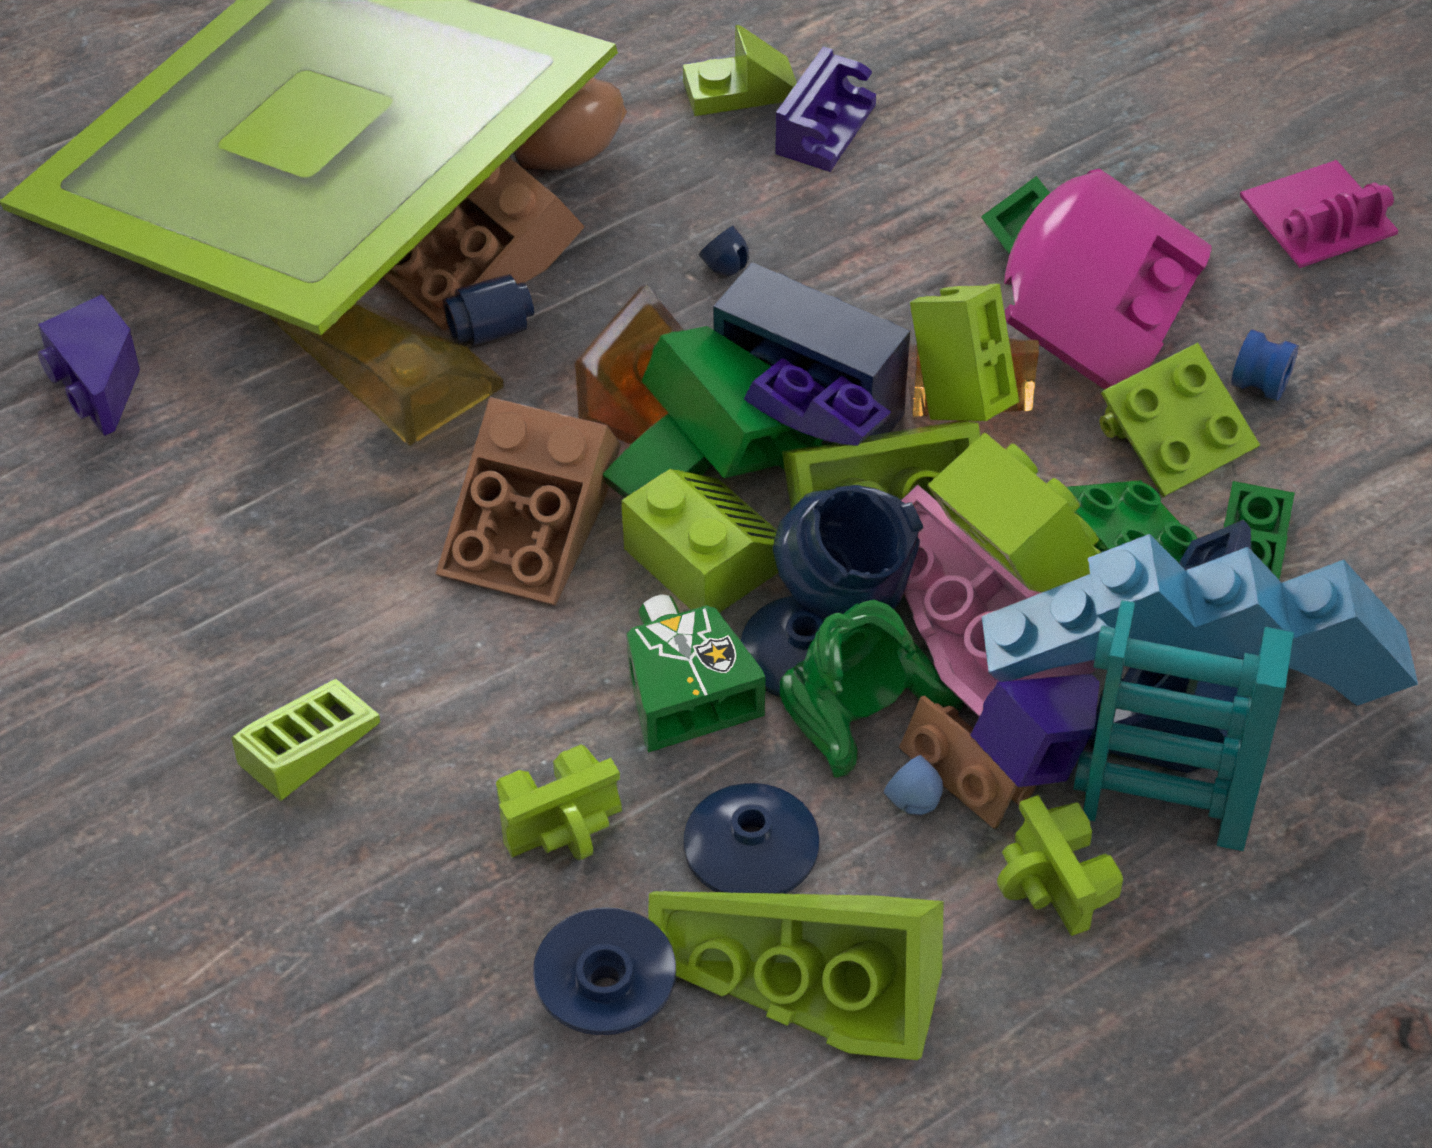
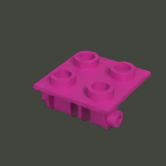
(1322, 212)

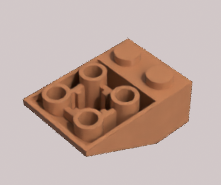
(497, 230)
(527, 501)

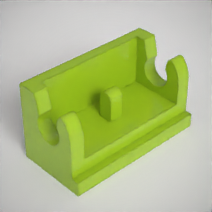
(965, 353)

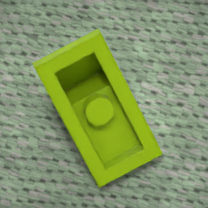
(750, 79)

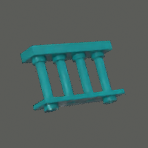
(1248, 722)

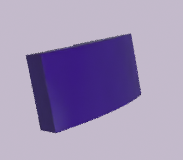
(835, 414)

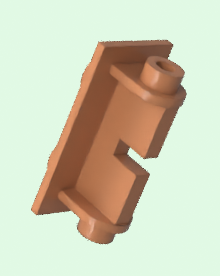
(960, 761)

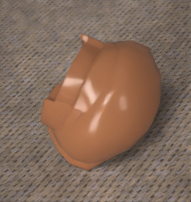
(576, 130)

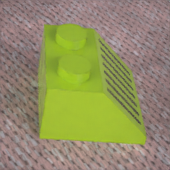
(698, 539)

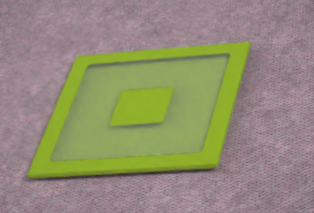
(308, 144)

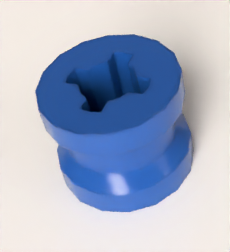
(1264, 365)

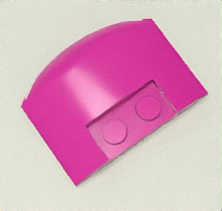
(1101, 277)

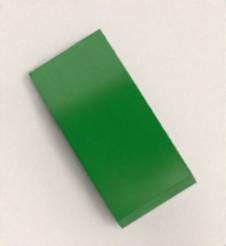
(652, 454)
(1268, 516)

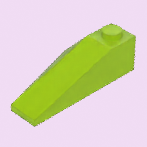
(829, 963)

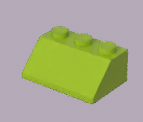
(884, 461)

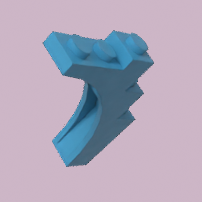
(1213, 608)

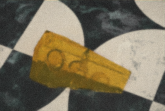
(399, 369)

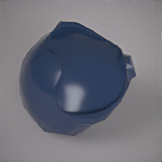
(847, 548)

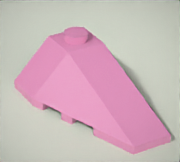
(949, 593)

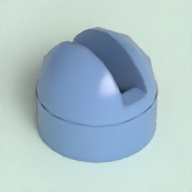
(915, 787)

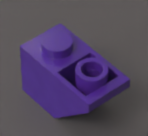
(93, 358)
(1038, 726)

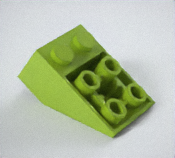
(1016, 515)

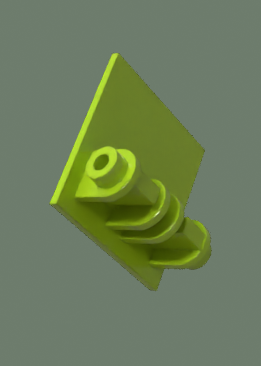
(1178, 419)

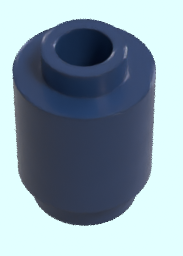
(488, 310)

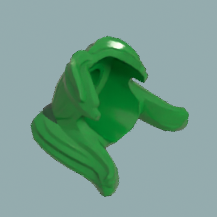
(853, 671)

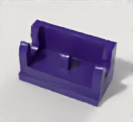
(823, 111)

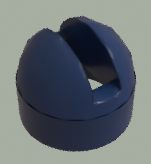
(726, 253)

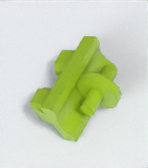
(562, 810)
(1047, 870)

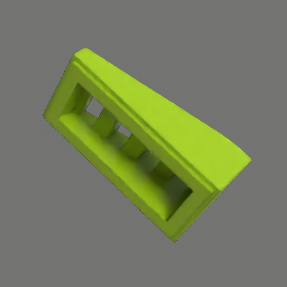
(286, 772)

